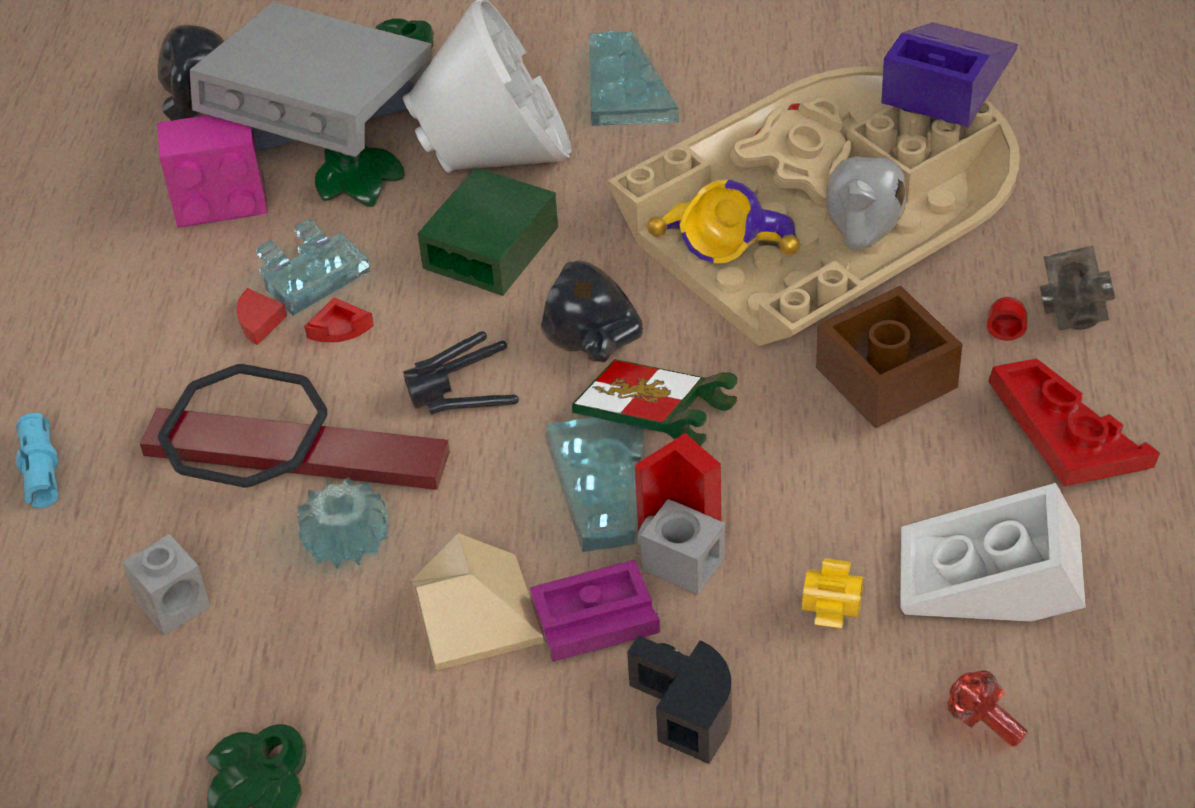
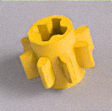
(832, 593)

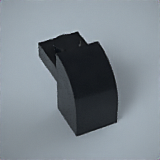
(692, 691)

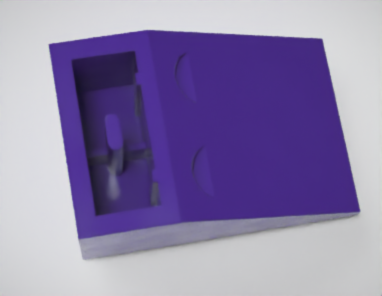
(943, 71)

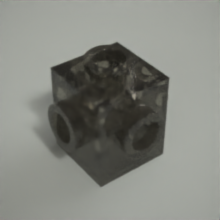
(1076, 289)

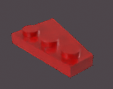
(1063, 429)

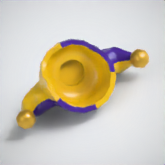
(725, 222)

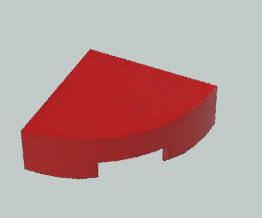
(258, 315)
(338, 322)

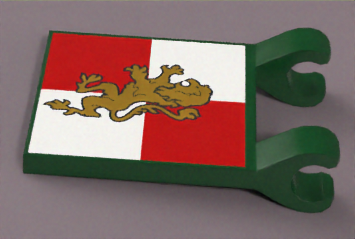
(654, 398)

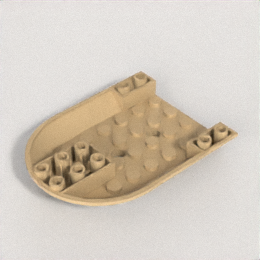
(951, 186)

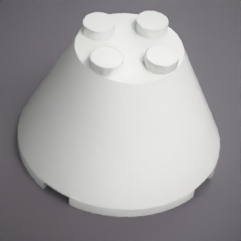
(481, 101)

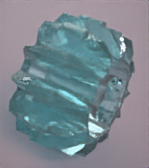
(342, 522)

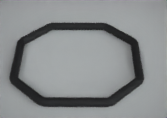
(262, 476)

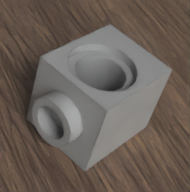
(682, 546)
(166, 584)

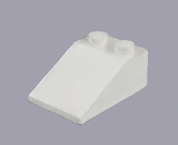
(995, 560)

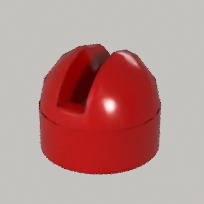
(1007, 319)

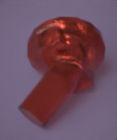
(976, 698)

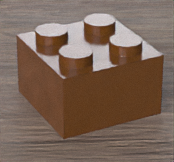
(888, 356)

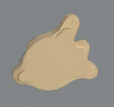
(799, 146)

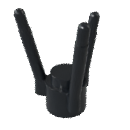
(430, 380)

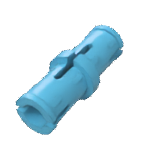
(37, 460)

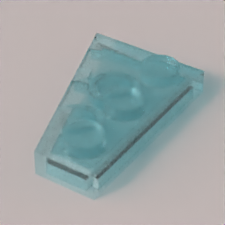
(625, 83)
(598, 478)

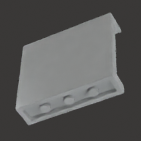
(306, 76)

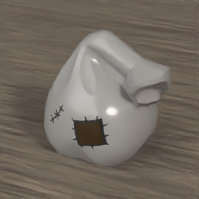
(865, 199)

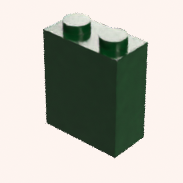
(488, 231)

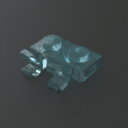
(316, 273)

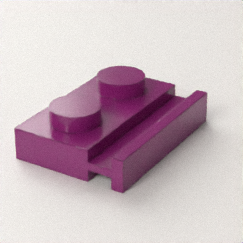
(594, 610)

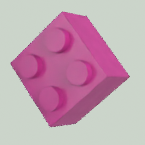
(211, 170)

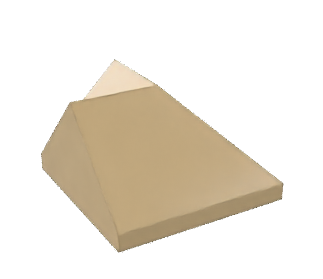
(474, 604)

